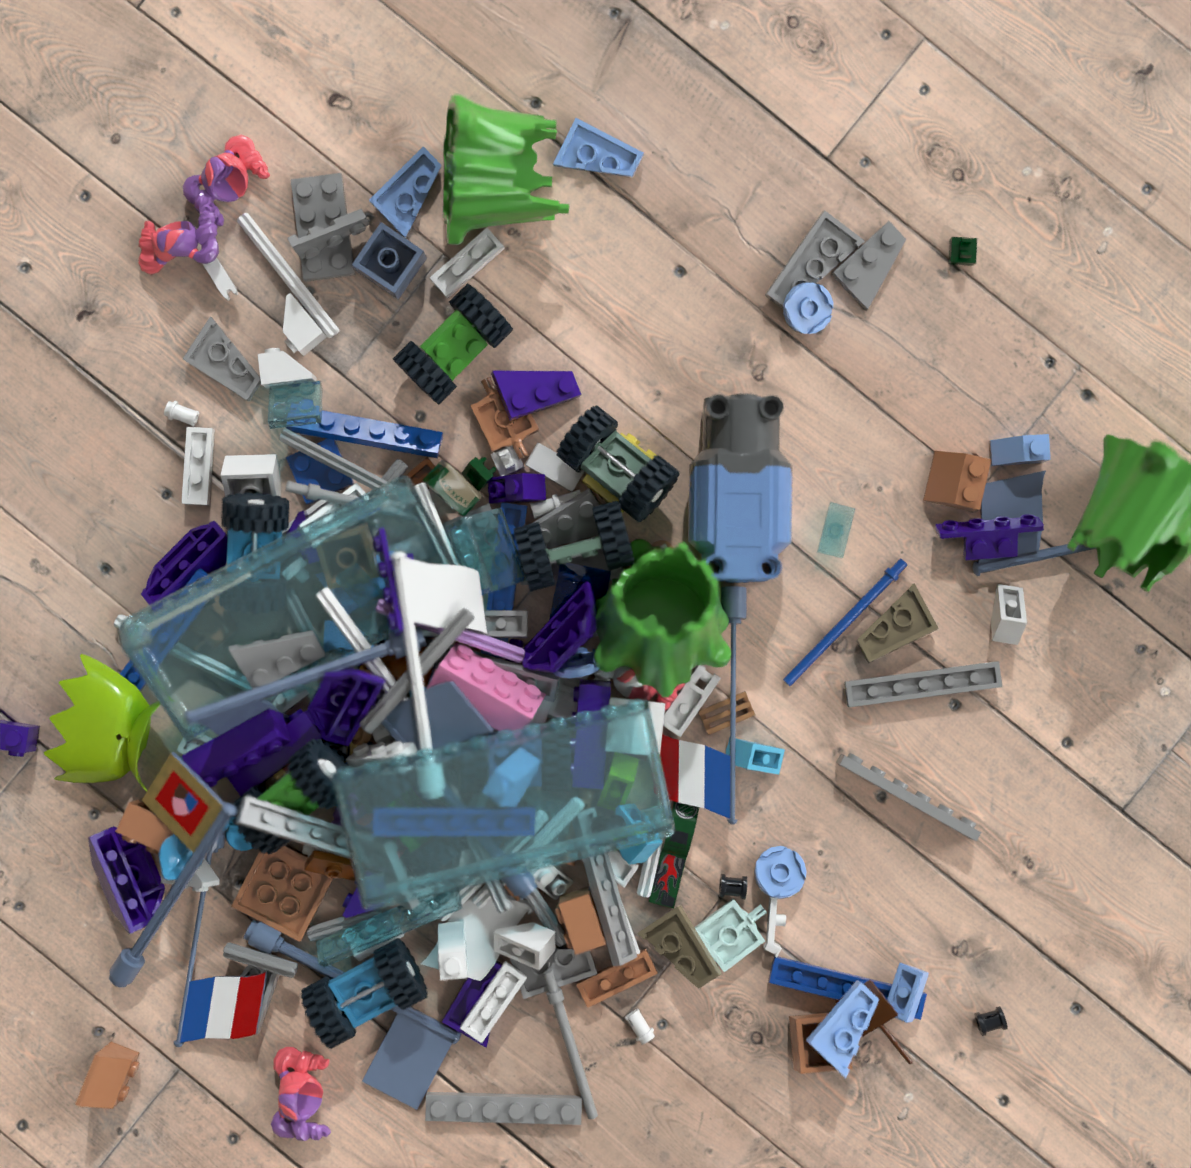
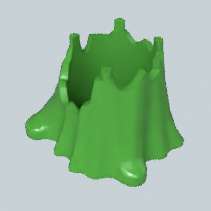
(491, 168)
(1138, 510)
(662, 618)

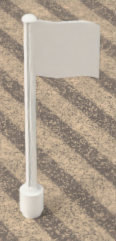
(433, 598)
(479, 931)

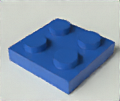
(309, 470)

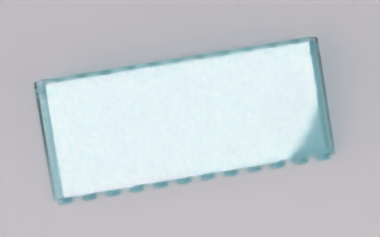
(271, 593)
(503, 804)

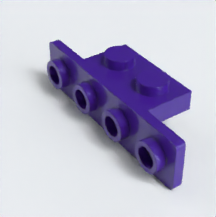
(990, 537)
(386, 571)

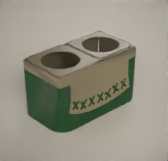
(452, 488)

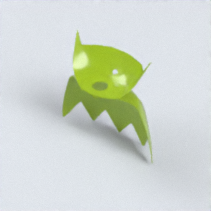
(102, 709)

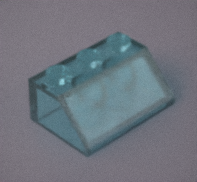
(488, 547)

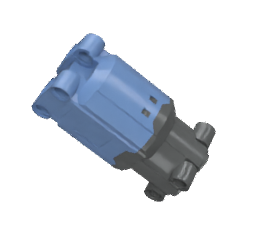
(741, 488)

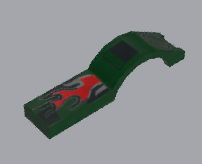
(674, 856)

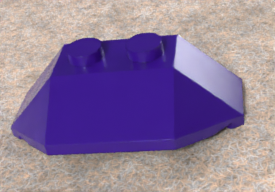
(198, 549)
(562, 633)
(343, 703)
(127, 878)

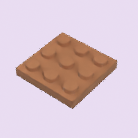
(282, 892)

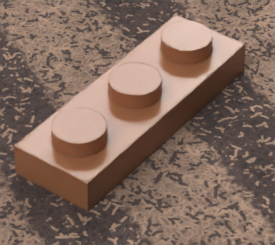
(616, 979)

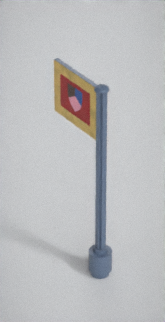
(197, 820)

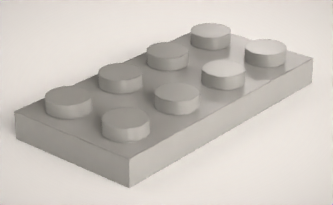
(317, 203)

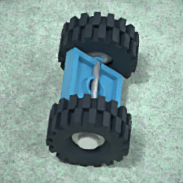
(253, 522)
(363, 993)

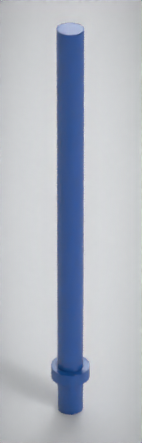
(891, 574)

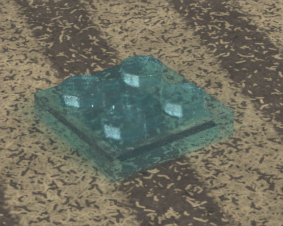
(295, 404)

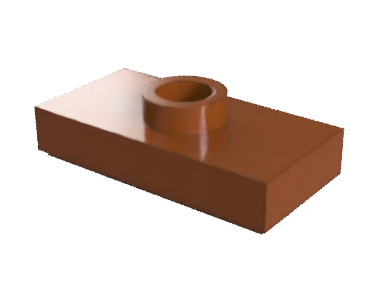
(330, 865)

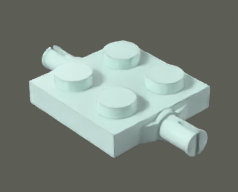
(731, 933)

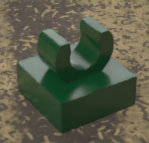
(962, 251)
(477, 473)

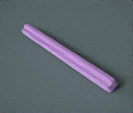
(471, 638)

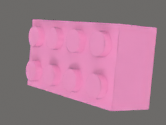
(495, 693)

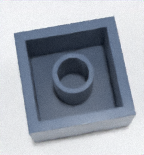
(389, 260)

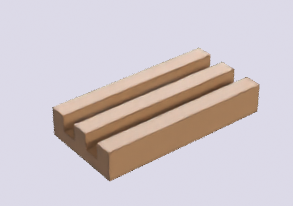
(706, 721)

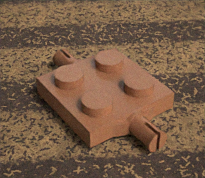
(496, 425)

